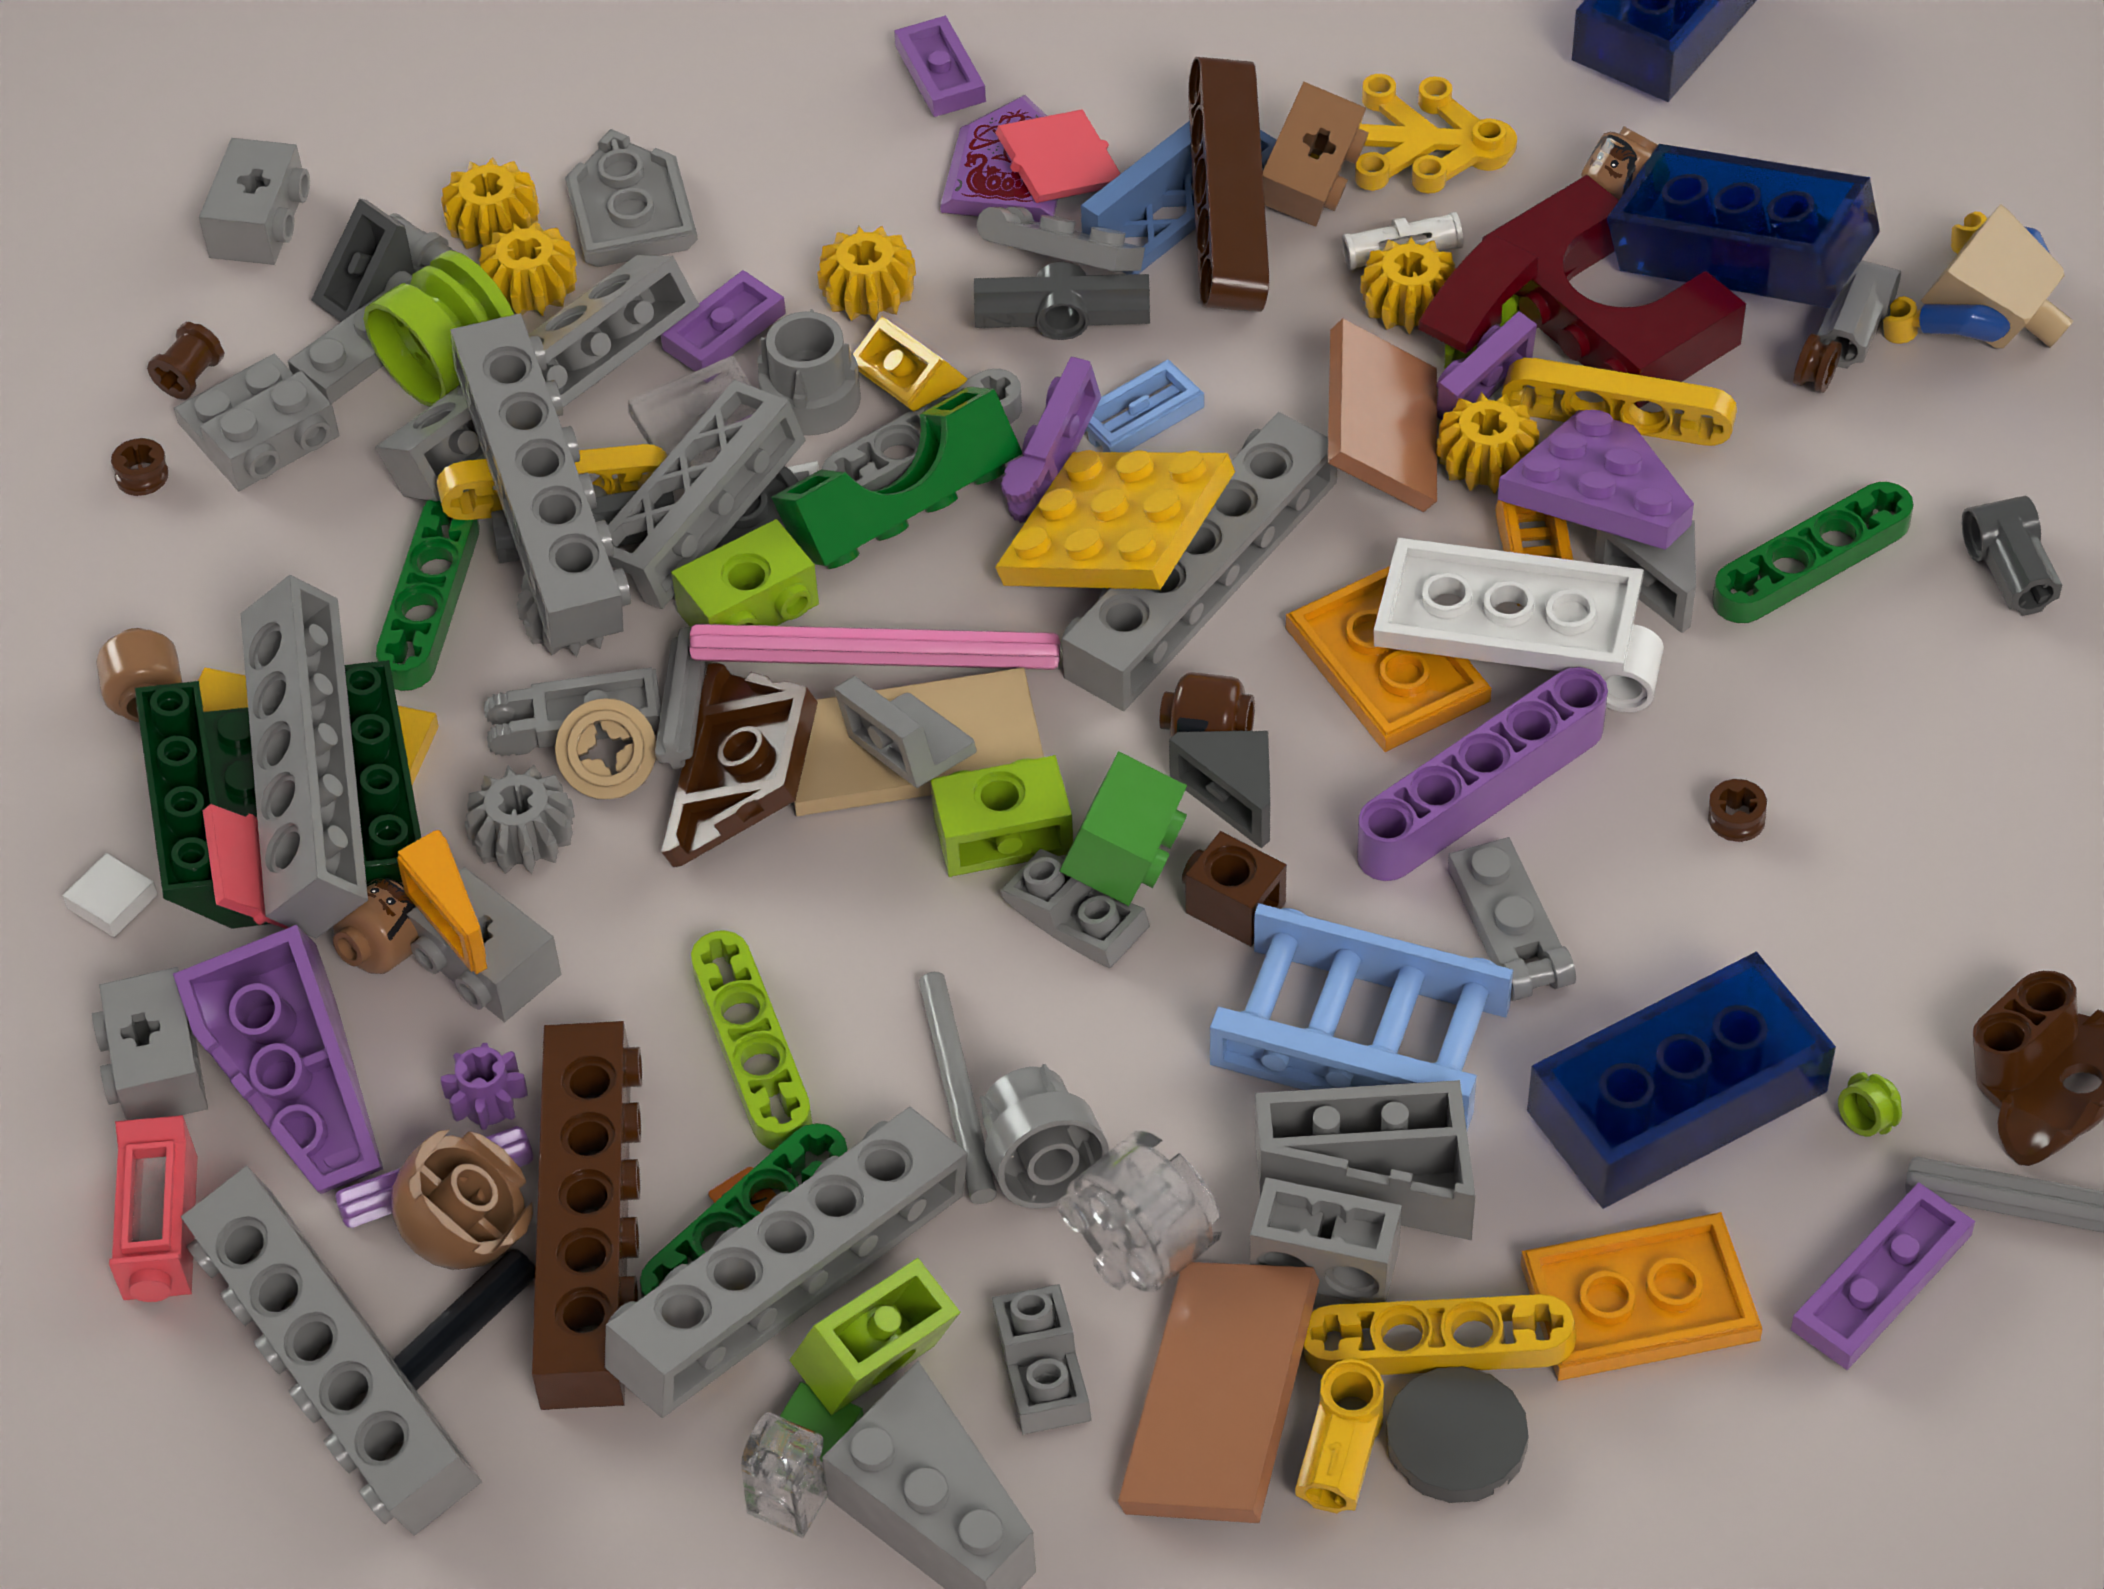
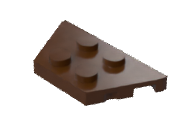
(743, 760)

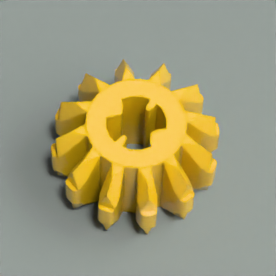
(488, 202)
(531, 267)
(866, 273)
(1404, 281)
(1484, 440)

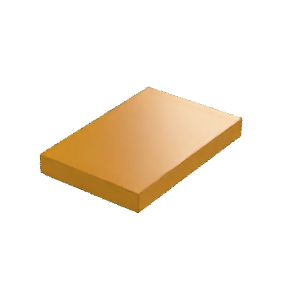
(1387, 689)
(1646, 1294)

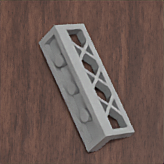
(714, 491)

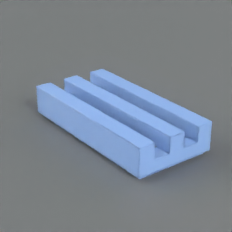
(1145, 414)

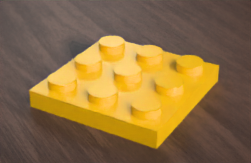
(1116, 520)

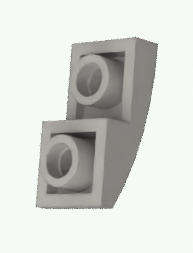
(1073, 911)
(1041, 1359)

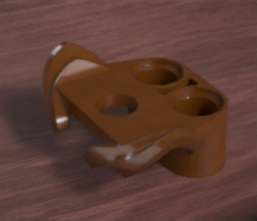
(2026, 1053)

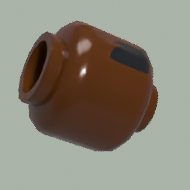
(1207, 705)

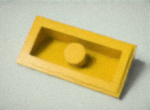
(905, 366)

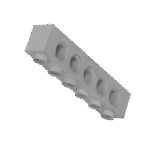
(580, 349)
(538, 481)
(1140, 631)
(303, 758)
(783, 1261)
(429, 1468)

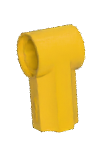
(1341, 1437)

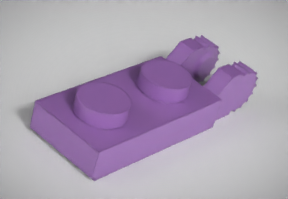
(1049, 444)

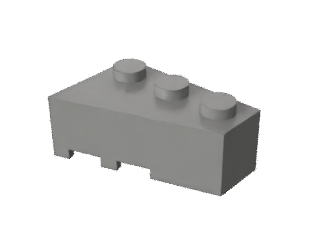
(1374, 1144)

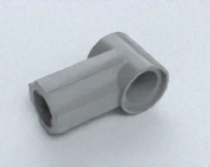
(1859, 309)

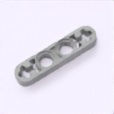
(907, 430)

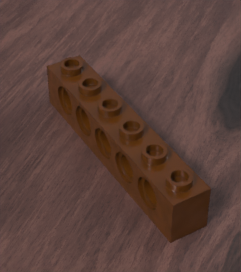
(578, 1064)

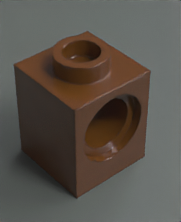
(1229, 883)

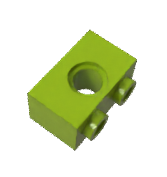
(748, 581)
(1001, 815)
(874, 1336)

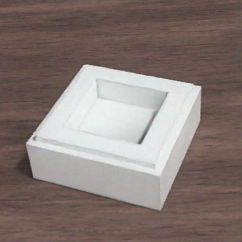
(110, 895)

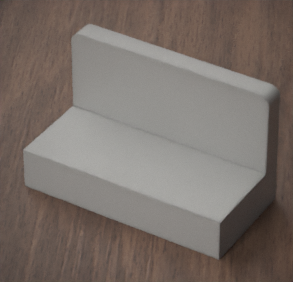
(902, 732)

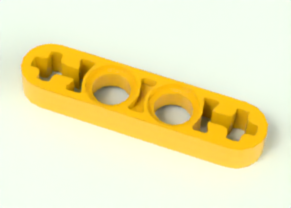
(1619, 395)
(481, 499)
(1437, 1323)

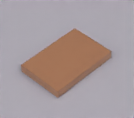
(1382, 415)

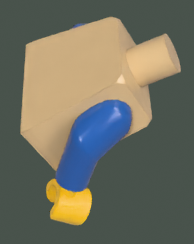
(1989, 287)

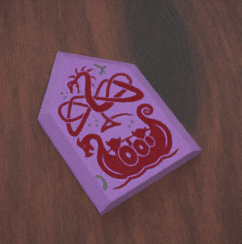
(981, 167)

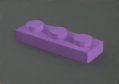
(1882, 1276)

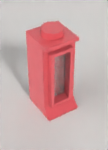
(152, 1193)

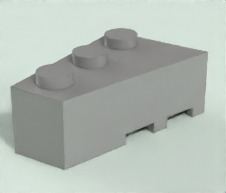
(929, 1491)

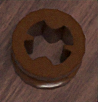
(1817, 363)
(140, 480)
(1740, 825)

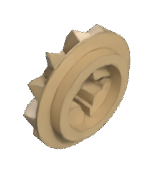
(579, 734)

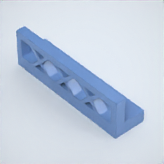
(1151, 183)

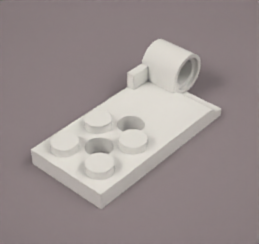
(1569, 617)

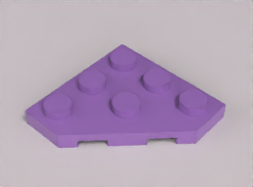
(1603, 479)

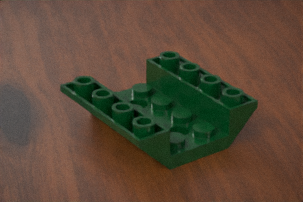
(208, 760)

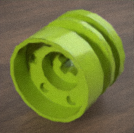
(414, 322)

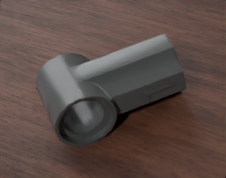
(2010, 543)

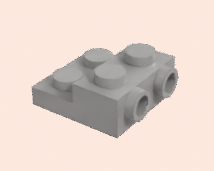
(258, 421)

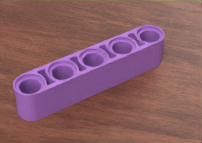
(1481, 774)

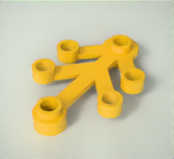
(1472, 142)

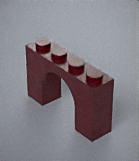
(1652, 340)

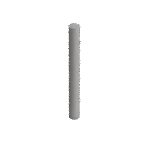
(957, 1086)

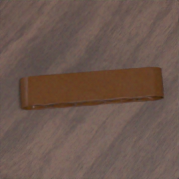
(1228, 184)

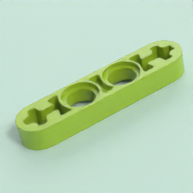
(749, 1039)

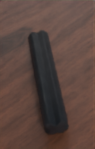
(465, 1317)

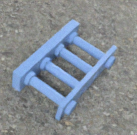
(1316, 1059)

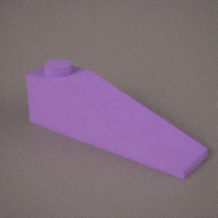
(284, 1047)

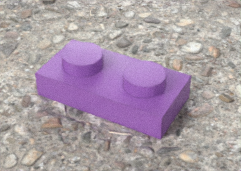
(940, 66)
(724, 322)
(1487, 365)

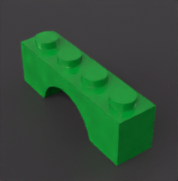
(959, 444)

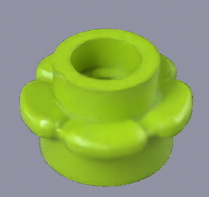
(1870, 1104)

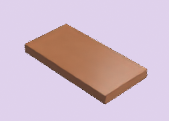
(1219, 1392)

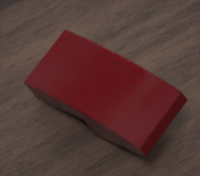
(1476, 291)

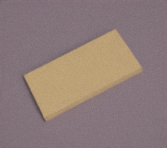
(985, 706)

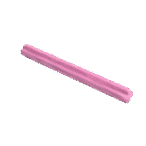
(874, 646)

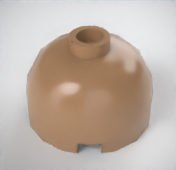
(460, 1201)

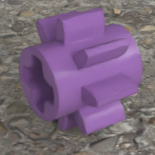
(484, 1086)

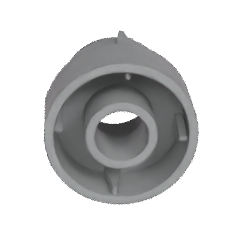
(812, 369)
(1038, 1136)

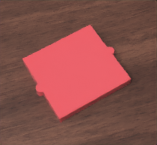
(1058, 155)
(236, 862)

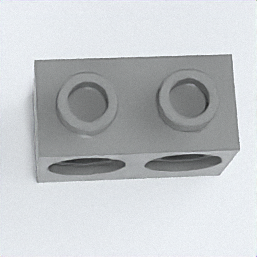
(1339, 1234)

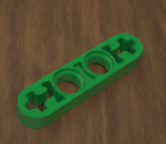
(1807, 546)
(425, 589)
(734, 1207)

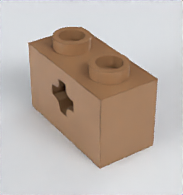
(1321, 126)

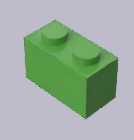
(1124, 830)

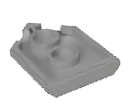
(629, 203)

